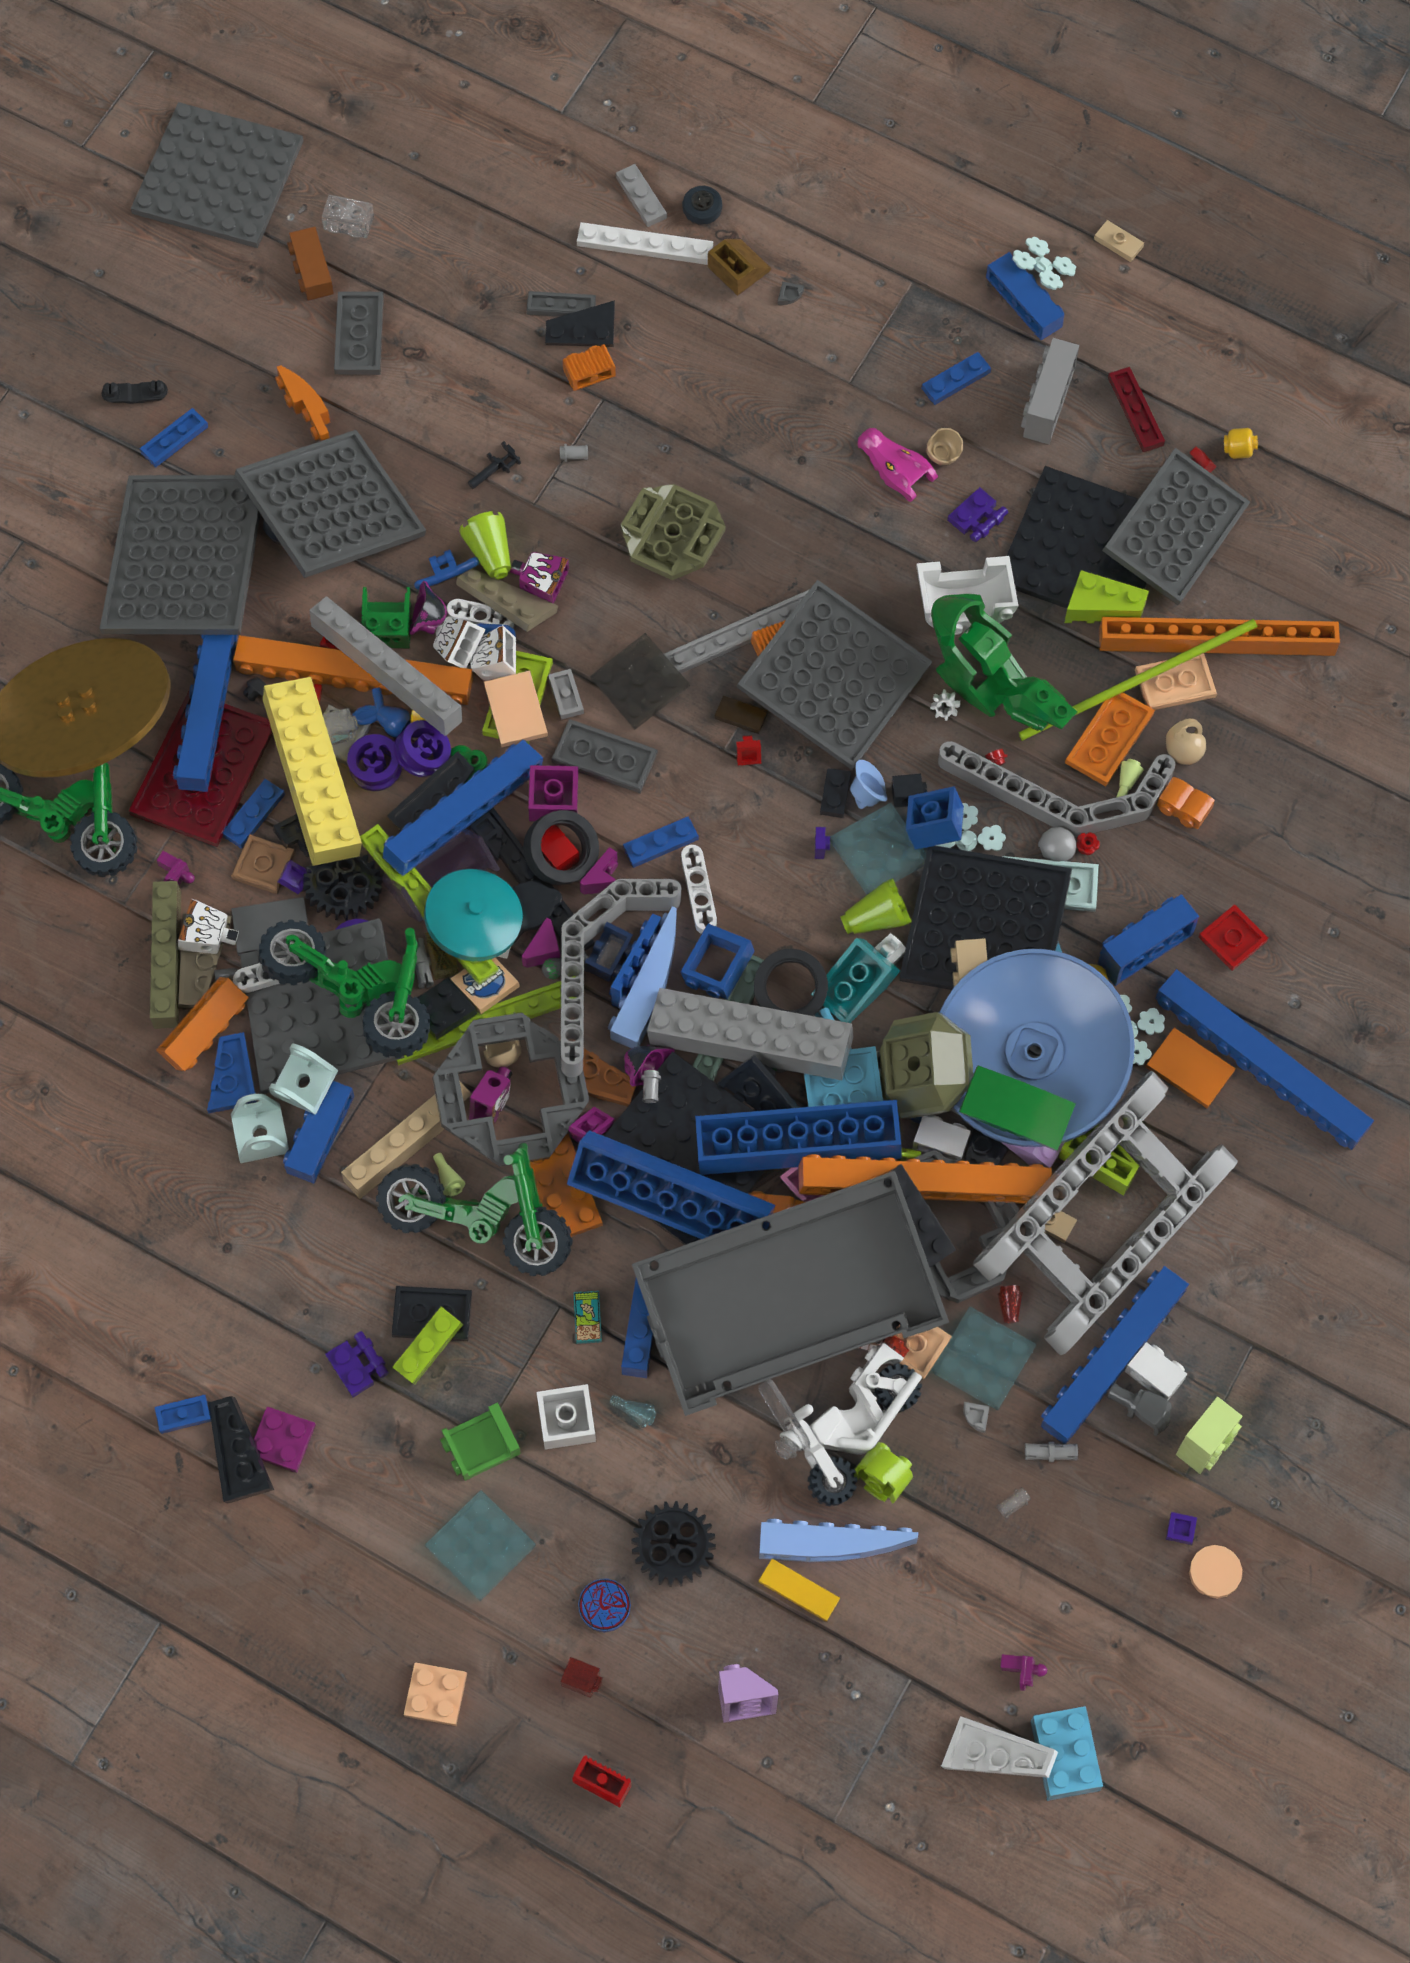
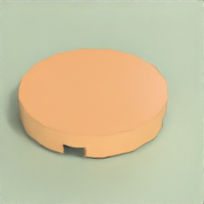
(1215, 1571)

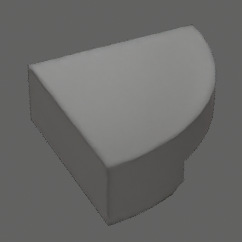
(976, 1415)

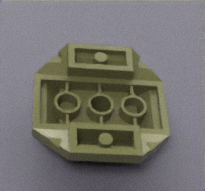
(668, 511)
(943, 1068)

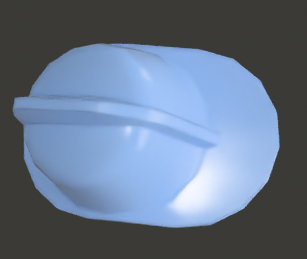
(868, 785)

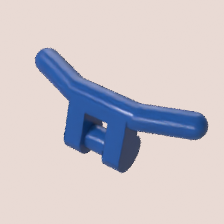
(449, 572)

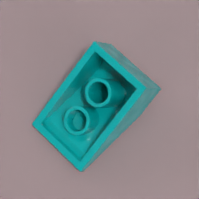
(857, 980)

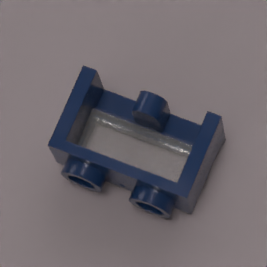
(608, 952)

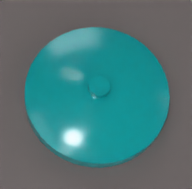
(473, 915)

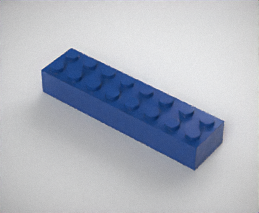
(787, 1135)
(661, 1189)

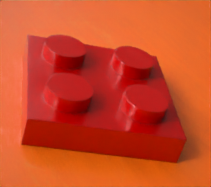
(1233, 937)

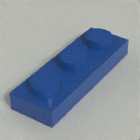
(956, 378)
(174, 437)
(253, 813)
(660, 842)

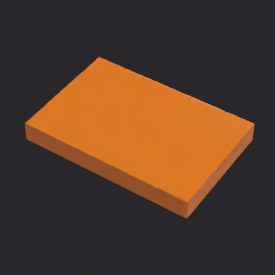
(1190, 1068)

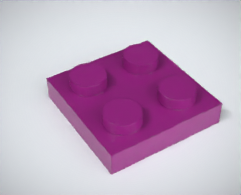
(283, 1438)

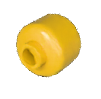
(1240, 443)

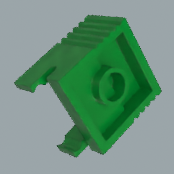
(388, 620)

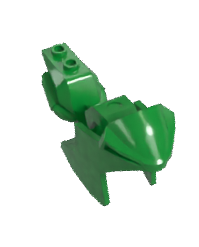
(1024, 698)

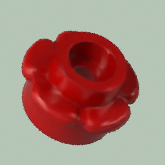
(997, 757)
(1083, 847)

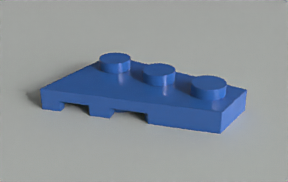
(231, 1075)

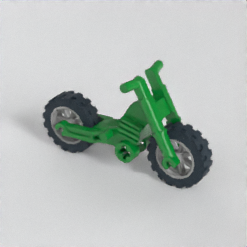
(68, 810)
(308, 961)
(488, 1212)

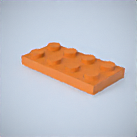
(1109, 737)
(571, 1203)

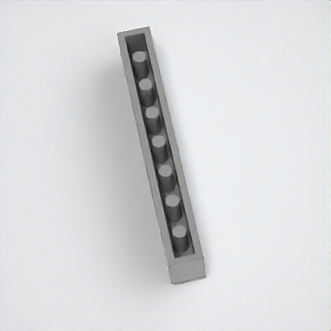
(386, 666)

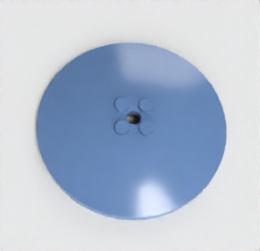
(1065, 1011)

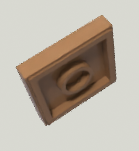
(262, 864)

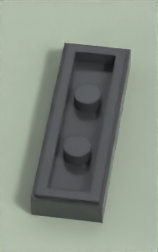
(557, 303)

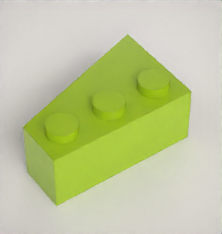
(1103, 597)
(1115, 1173)

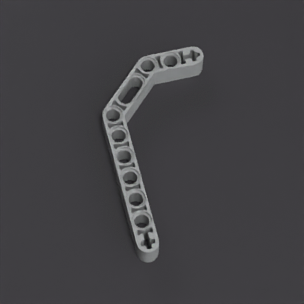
(1048, 800)
(660, 897)

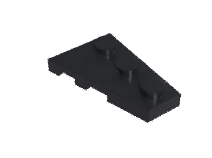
(583, 328)

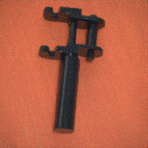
(496, 464)

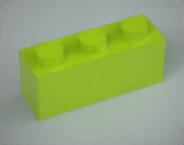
(427, 1345)

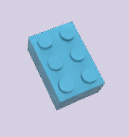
(1076, 1763)

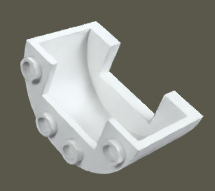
(992, 582)

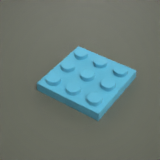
(859, 1083)

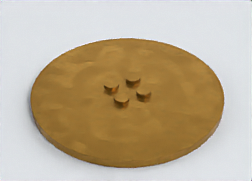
(81, 707)

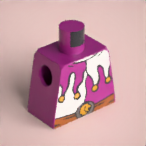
(541, 575)
(491, 1094)

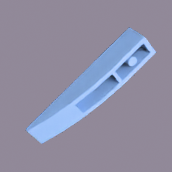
(655, 967)
(827, 1542)

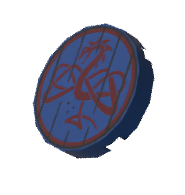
(604, 1605)

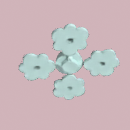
(1043, 265)
(969, 839)
(1151, 1015)

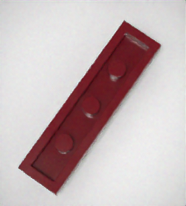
(1136, 409)

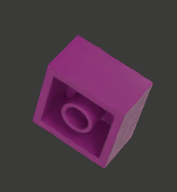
(552, 790)

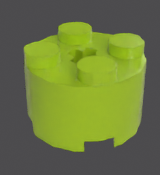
(884, 1473)

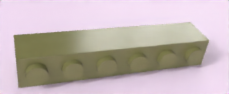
(165, 954)

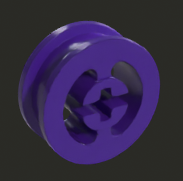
(414, 756)
(375, 776)

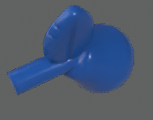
(392, 719)

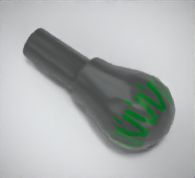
(552, 967)

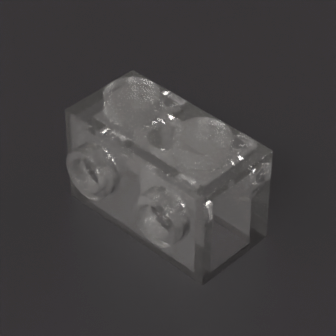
(347, 216)

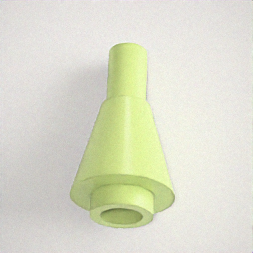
(1129, 774)
(449, 1178)

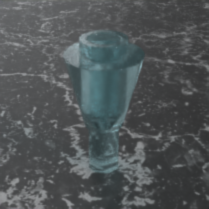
(639, 1412)

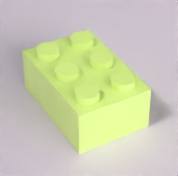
(1210, 1436)

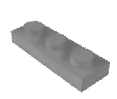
(641, 195)

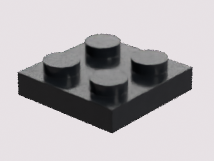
(446, 1008)

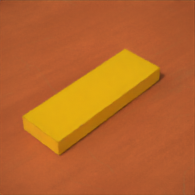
(799, 1590)

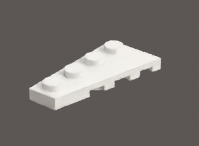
(994, 1751)

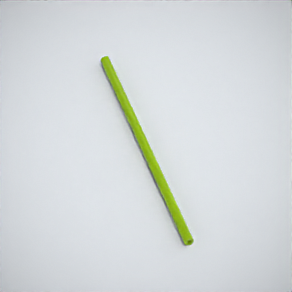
(1152, 672)

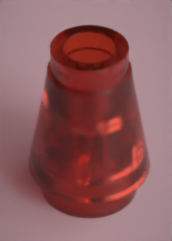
(1010, 1303)

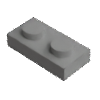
(566, 694)

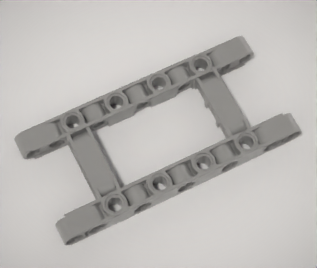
(1140, 1246)

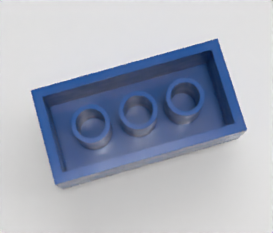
(1147, 939)

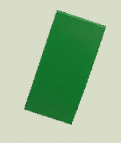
(1017, 1107)

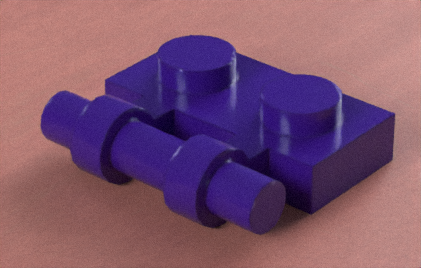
(973, 510)
(349, 1367)

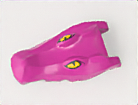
(895, 463)

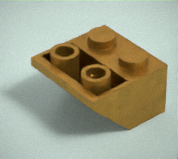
(736, 264)

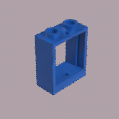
(725, 940)

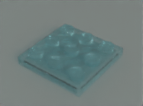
(878, 848)
(983, 1358)
(480, 1545)

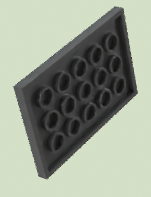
(1176, 526)

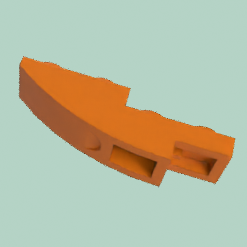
(305, 401)

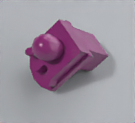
(176, 868)
(1024, 1665)

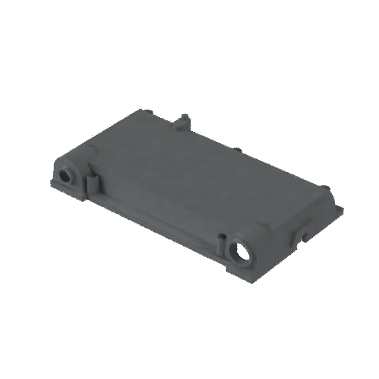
(790, 1293)

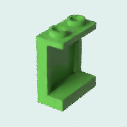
(480, 1443)

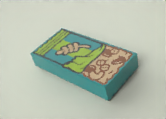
(587, 1317)

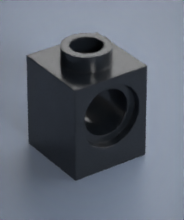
(905, 786)

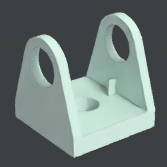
(301, 1064)
(249, 1118)

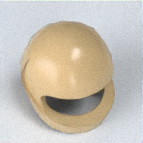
(1184, 746)

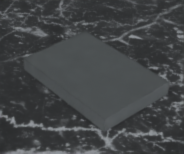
(254, 920)

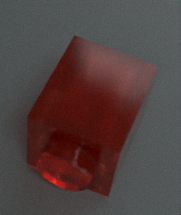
(581, 1677)

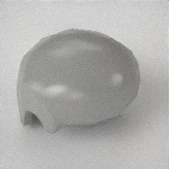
(1057, 844)

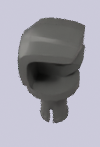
(1147, 1406)

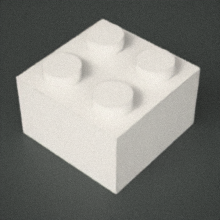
(566, 1416)

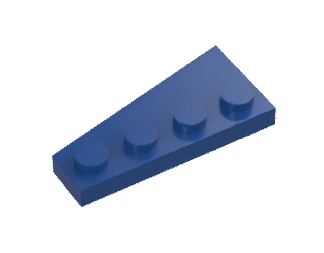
(631, 966)

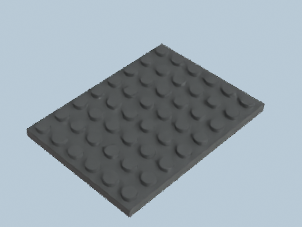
(181, 556)

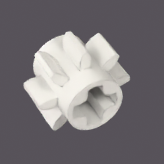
(950, 701)

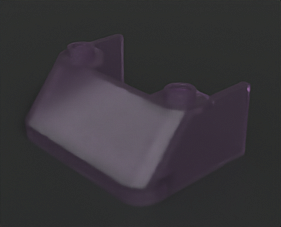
(461, 852)

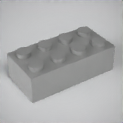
(1049, 390)

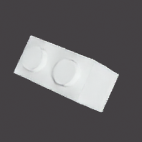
(941, 1137)
(1156, 1371)

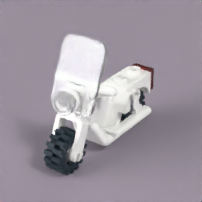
(846, 1430)

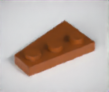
(606, 1081)

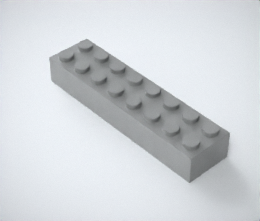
(741, 1030)

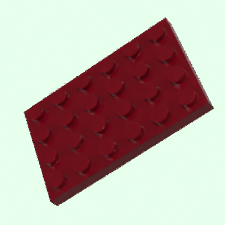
(200, 813)

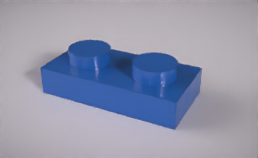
(182, 1414)

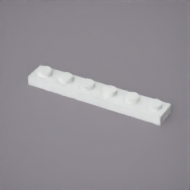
(644, 243)

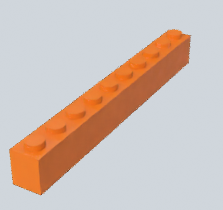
(1182, 634)
(335, 668)
(933, 1179)

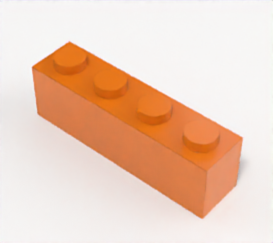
(202, 1024)

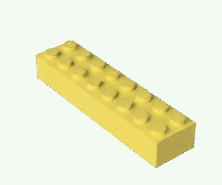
(312, 771)

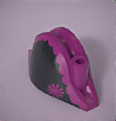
(428, 611)
(642, 1059)

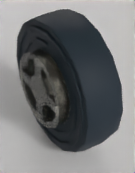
(710, 201)

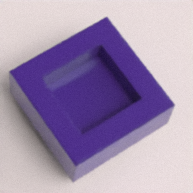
(821, 843)
(292, 876)
(1181, 1528)

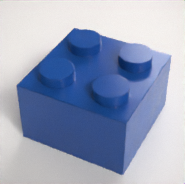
(934, 818)

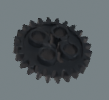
(343, 885)
(674, 1520)

